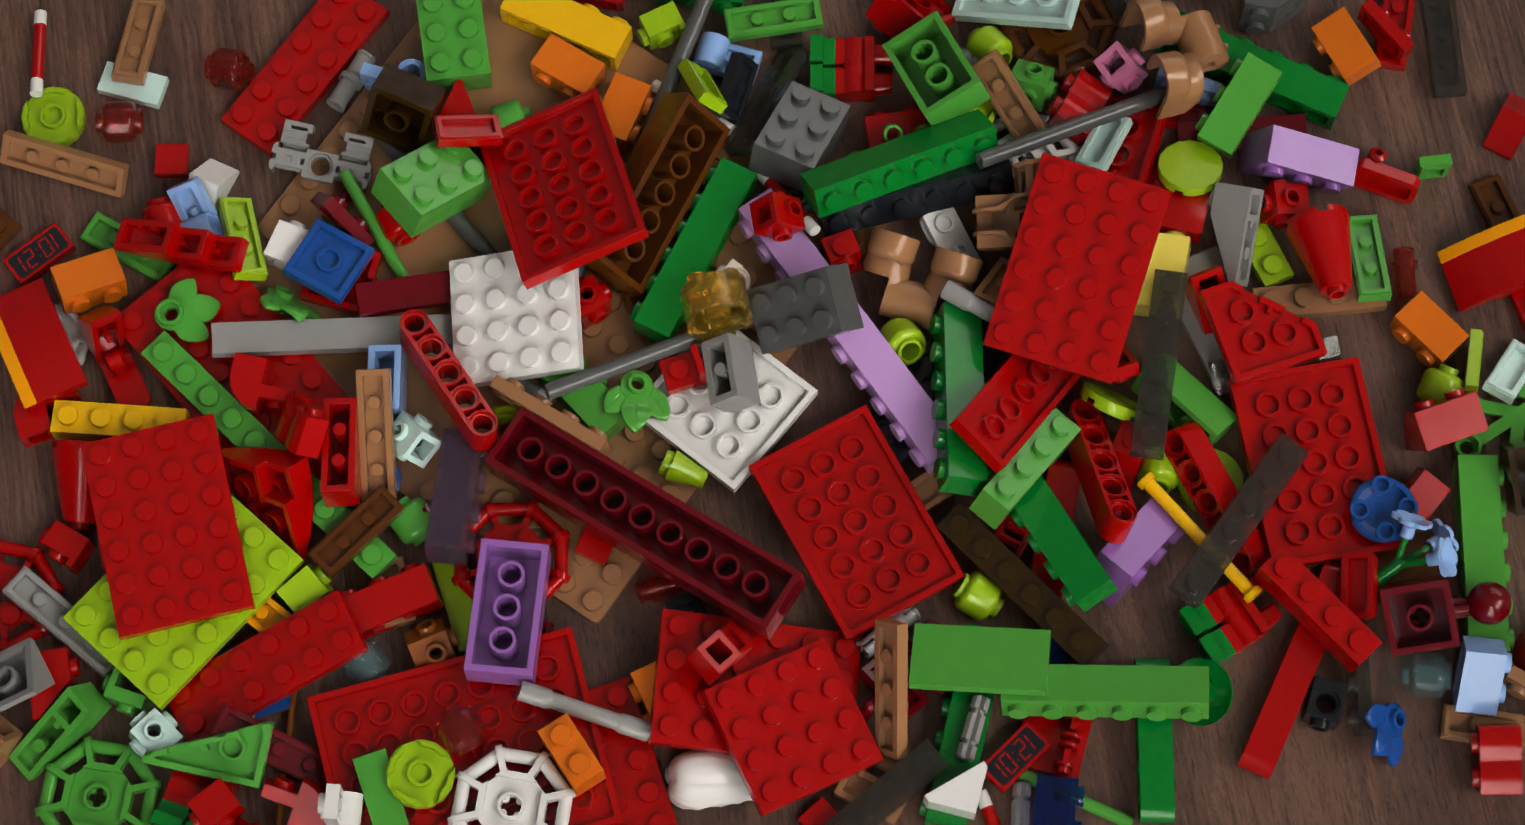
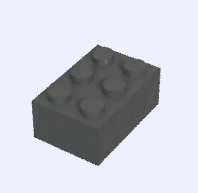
(799, 135)
(805, 308)

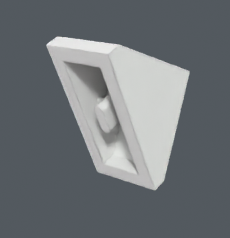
(216, 179)
(960, 794)

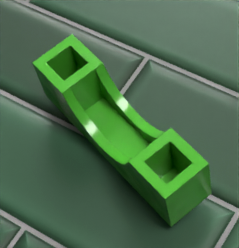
(1025, 468)

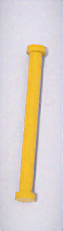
(1195, 533)

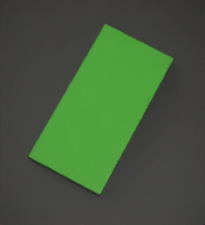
(980, 659)

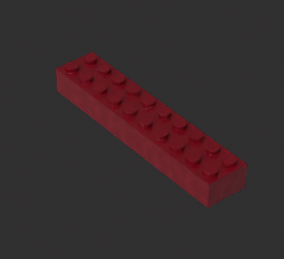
(646, 523)

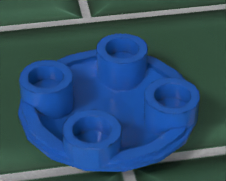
(1373, 506)

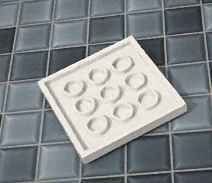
(511, 328)
(731, 441)

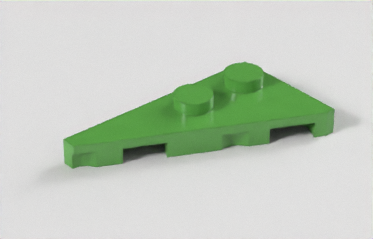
(233, 755)

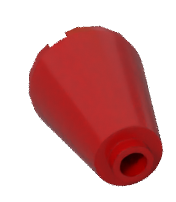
(1324, 247)
(72, 484)

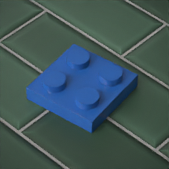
(328, 261)

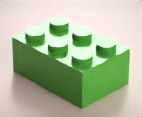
(454, 43)
(936, 70)
(431, 186)

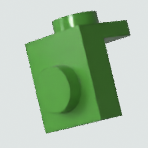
(125, 700)

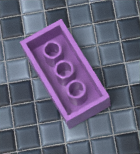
(507, 612)

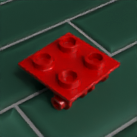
(1068, 743)

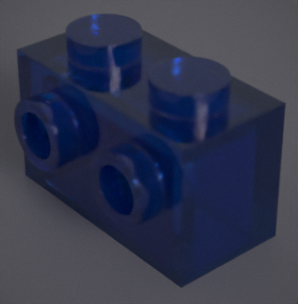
(1057, 800)

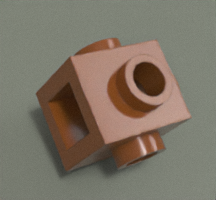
(431, 642)

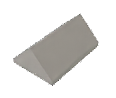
(22, 673)

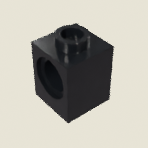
(1331, 691)

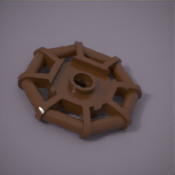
(1068, 43)

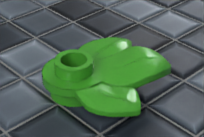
(283, 301)
(191, 309)
(636, 404)

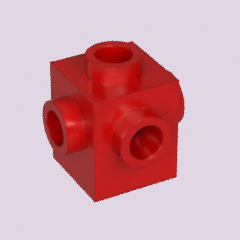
(1282, 202)
(777, 216)
(598, 306)

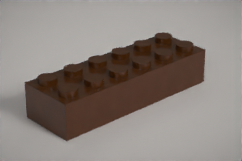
(665, 177)

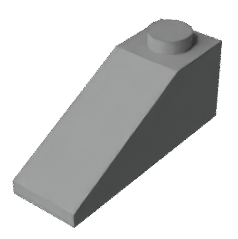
(1235, 222)

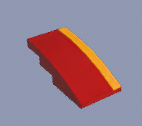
(1486, 264)
(37, 346)

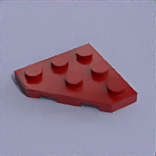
(1258, 333)

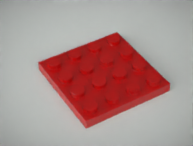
(792, 726)

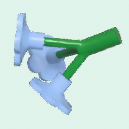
(1441, 541)

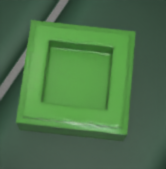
(1432, 166)

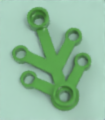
(1511, 418)

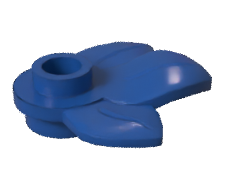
(1388, 725)

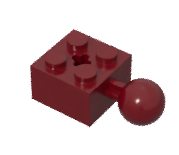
(1486, 603)

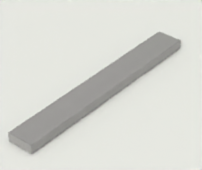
(314, 335)

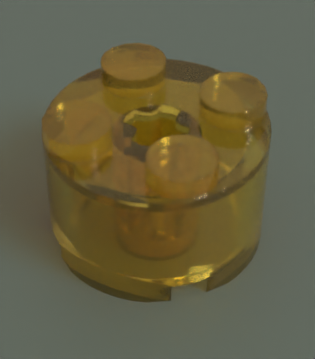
(715, 303)

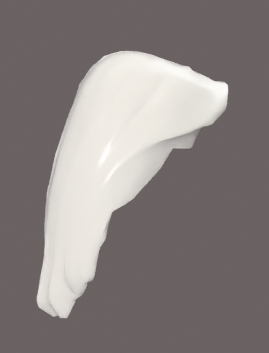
(704, 781)

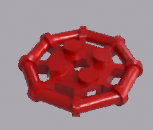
(519, 533)
(10, 613)

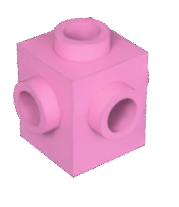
(1121, 68)

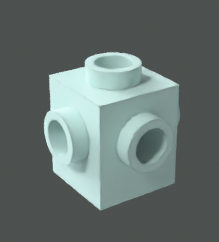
(415, 439)
(156, 722)

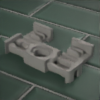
(294, 151)

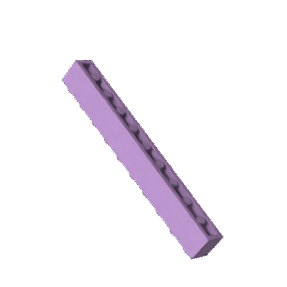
(864, 350)

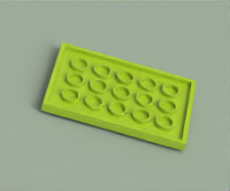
(169, 659)

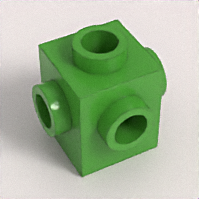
(1036, 82)

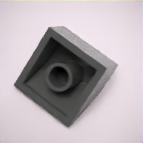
(1267, 15)

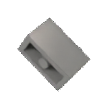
(730, 372)

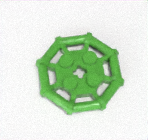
(97, 776)

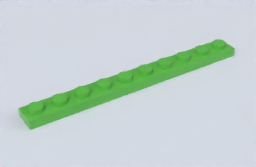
(246, 431)

